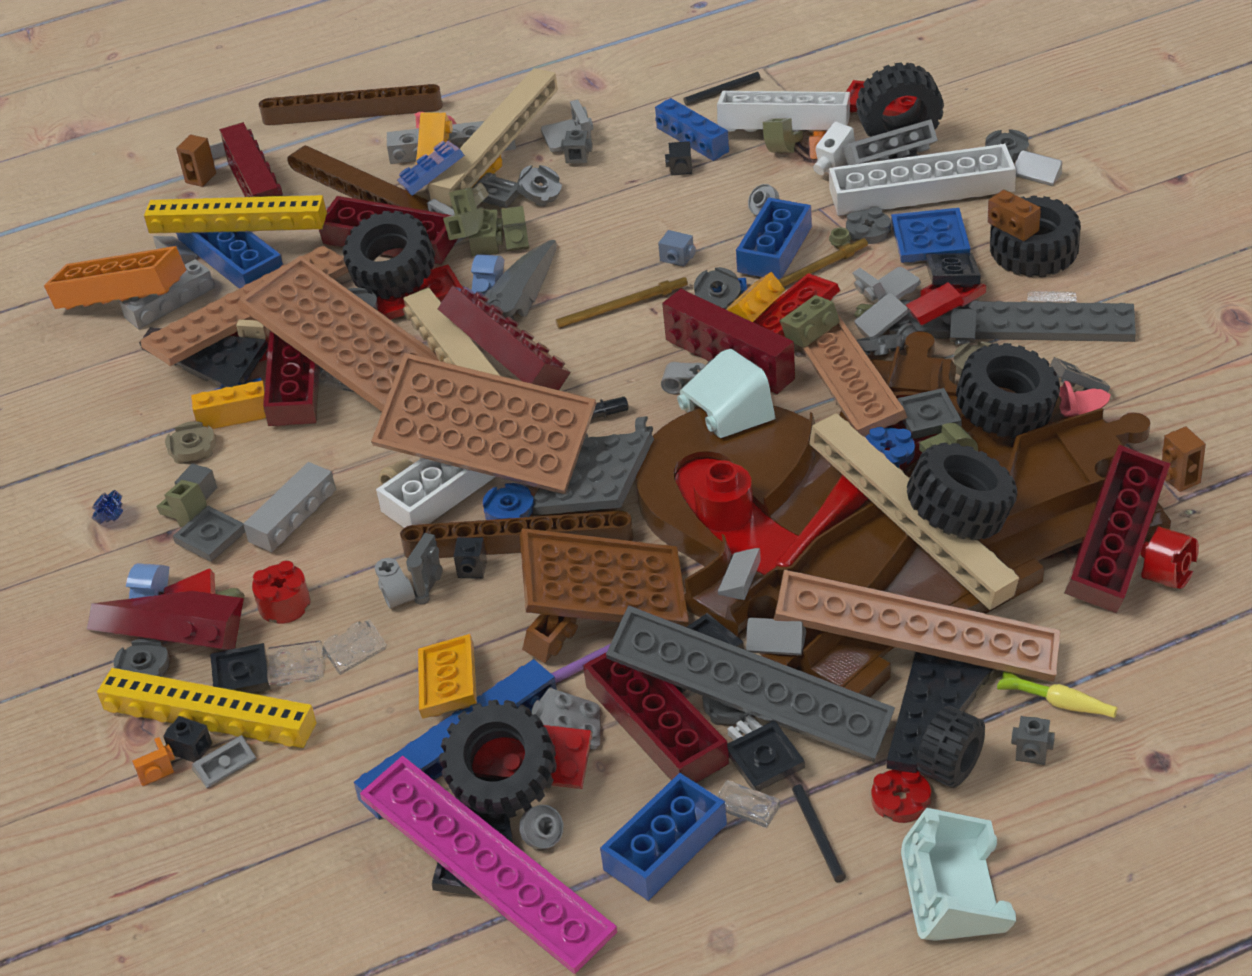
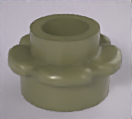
(839, 237)

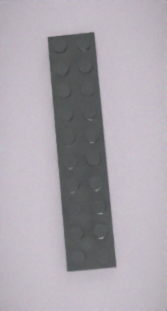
(1038, 321)
(751, 683)

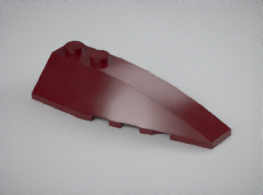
(174, 617)

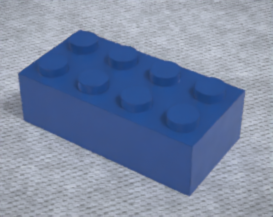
(774, 238)
(663, 836)

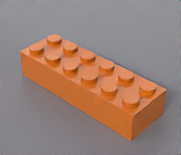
(115, 278)

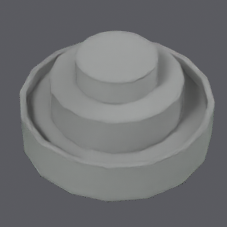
(759, 197)
(541, 827)

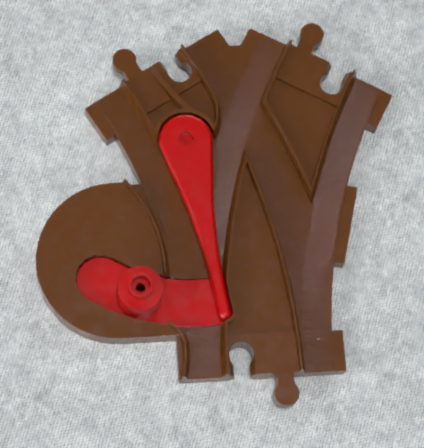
(811, 520)

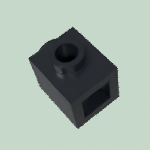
(679, 158)
(470, 558)
(188, 739)

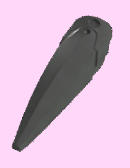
(522, 281)

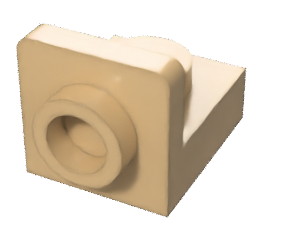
(252, 329)

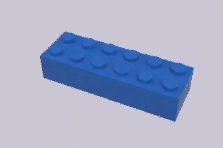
(235, 255)

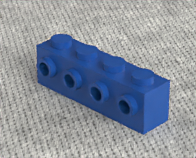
(690, 126)

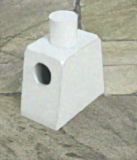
(830, 148)

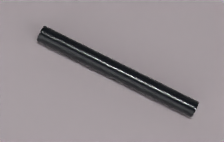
(723, 87)
(819, 833)

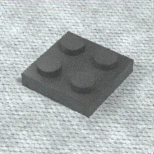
(928, 412)
(209, 533)

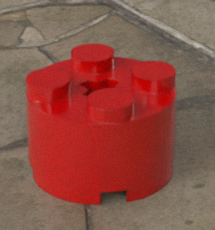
(1169, 558)
(281, 592)

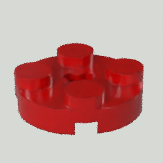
(895, 781)

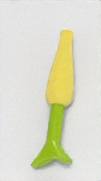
(1058, 695)

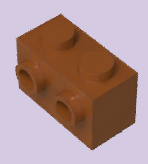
(196, 160)
(1013, 215)
(1186, 456)
(547, 635)

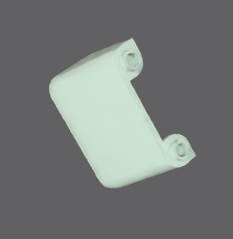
(731, 393)
(950, 877)

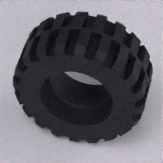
(892, 84)
(382, 234)
(1048, 249)
(1012, 369)
(961, 491)
(478, 729)

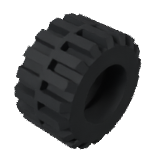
(951, 746)

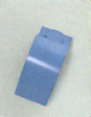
(486, 272)
(147, 580)

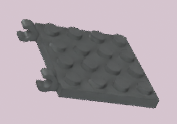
(601, 473)

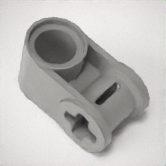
(678, 375)
(393, 583)

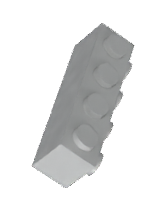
(891, 143)
(192, 284)
(289, 507)

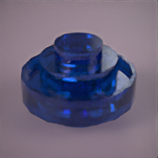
(107, 507)

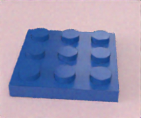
(429, 167)
(929, 233)

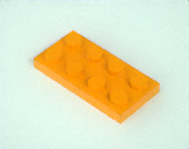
(446, 676)

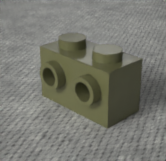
(489, 237)
(810, 321)

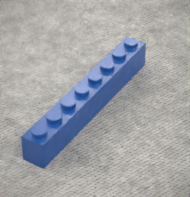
(522, 687)

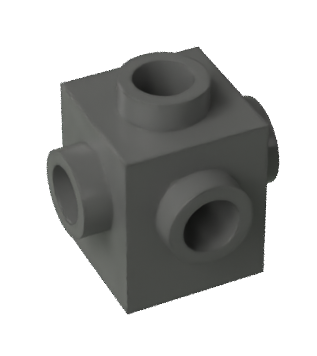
(576, 146)
(1032, 740)

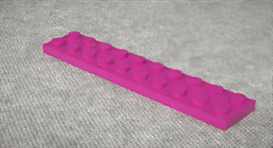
(489, 864)

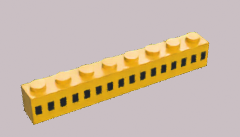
(235, 214)
(216, 707)

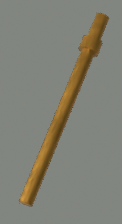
(845, 251)
(663, 288)

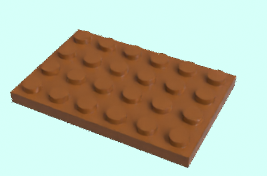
(600, 577)

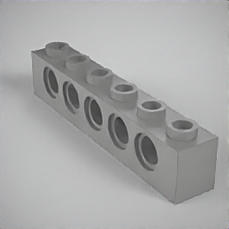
(403, 144)

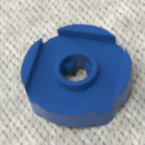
(898, 440)
(515, 493)

